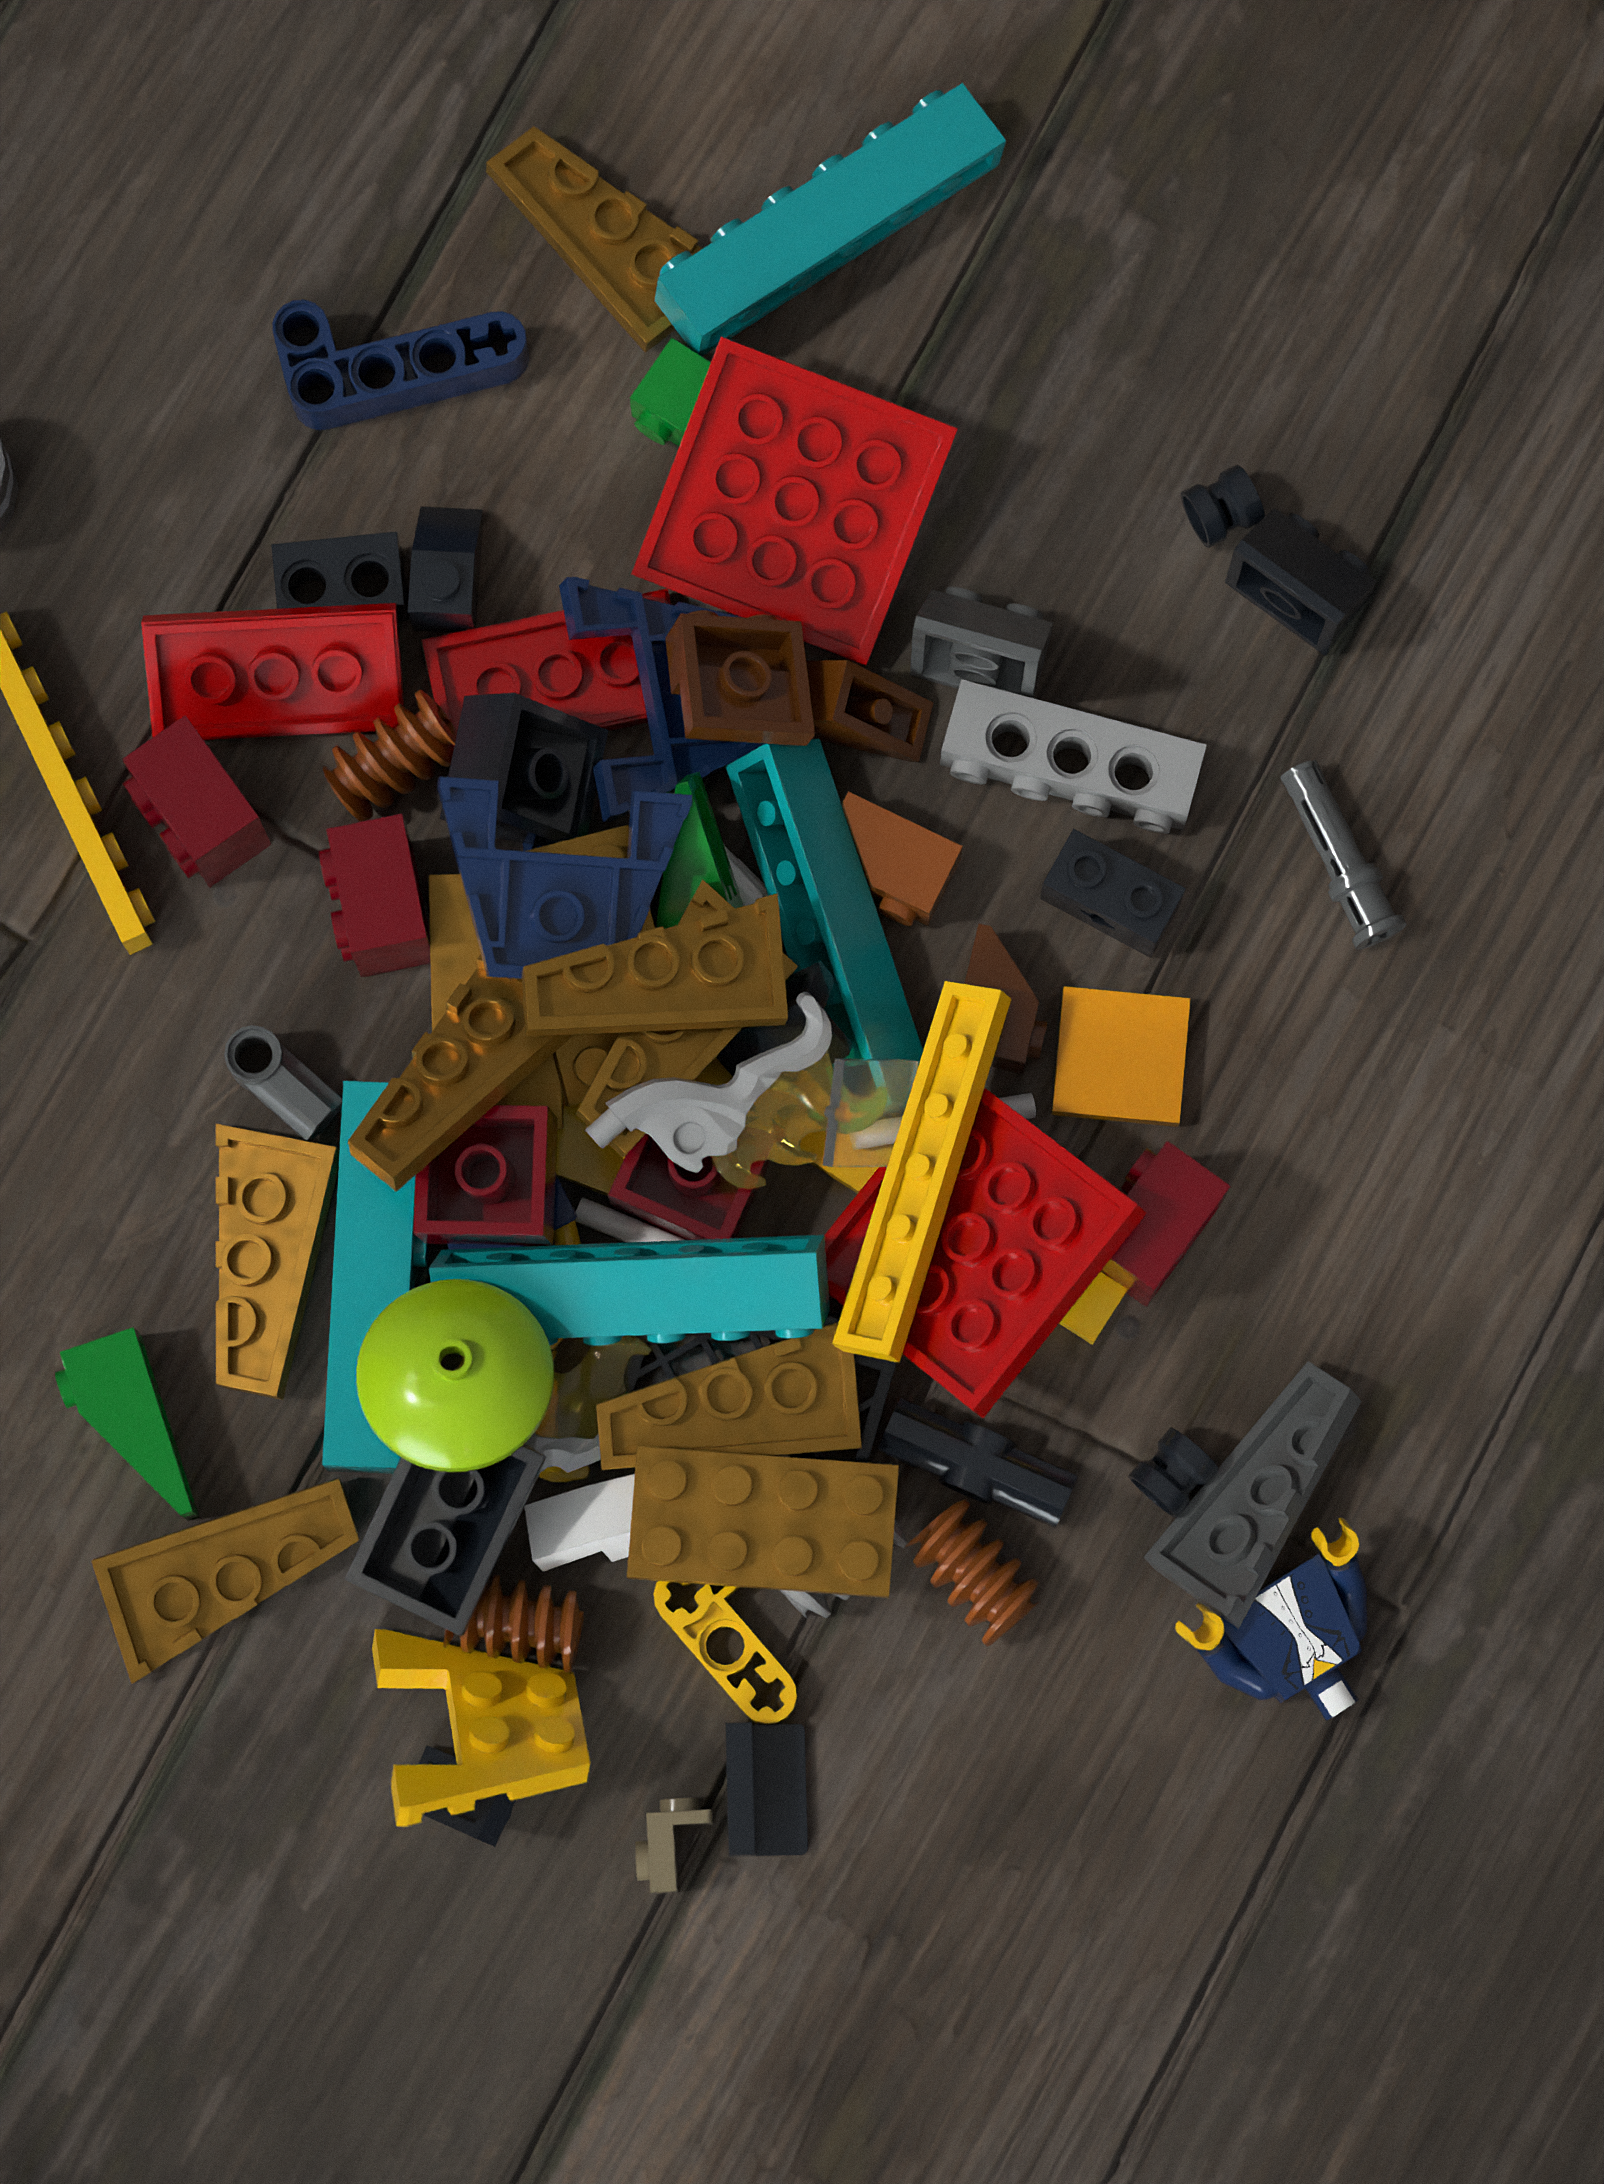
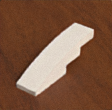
(582, 1523)

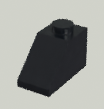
(445, 569)

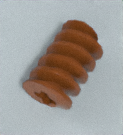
(392, 757)
(975, 1572)
(525, 1625)

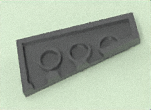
(1248, 1508)

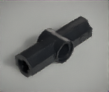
(977, 1463)

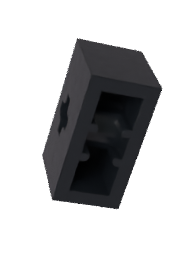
(1112, 893)

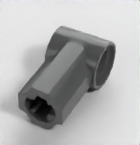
(285, 1084)

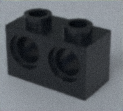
(340, 566)

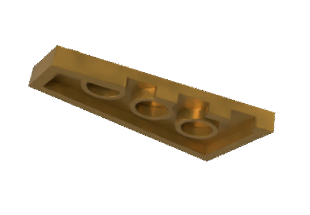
(594, 229)
(682, 977)
(660, 1054)
(453, 1079)
(270, 1233)
(759, 1403)
(204, 1576)

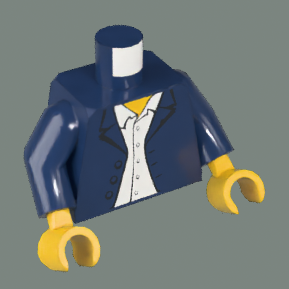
(1294, 1631)

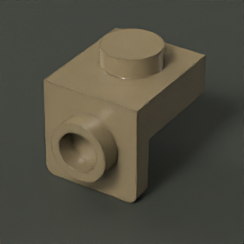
(657, 1856)

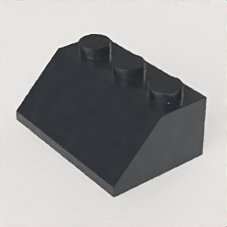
(443, 1536)

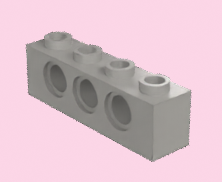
(1047, 728)

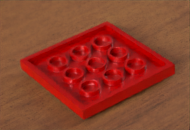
(794, 499)
(1010, 1257)

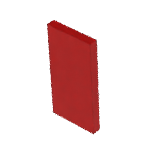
(537, 660)
(274, 670)

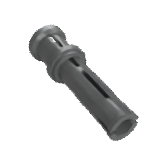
(1353, 879)

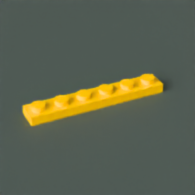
(73, 798)
(921, 1171)

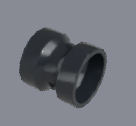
(1222, 506)
(1173, 1472)

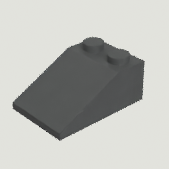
(979, 642)

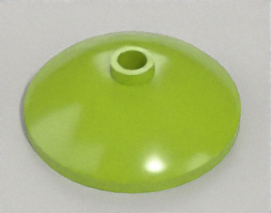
(461, 1415)

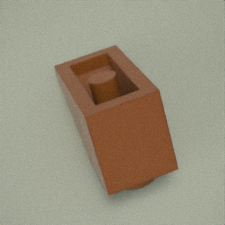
(901, 861)

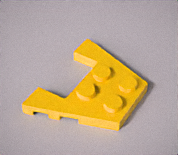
(510, 1726)

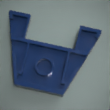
(605, 613)
(554, 903)

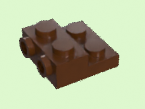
(741, 678)

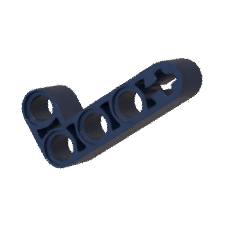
(401, 355)

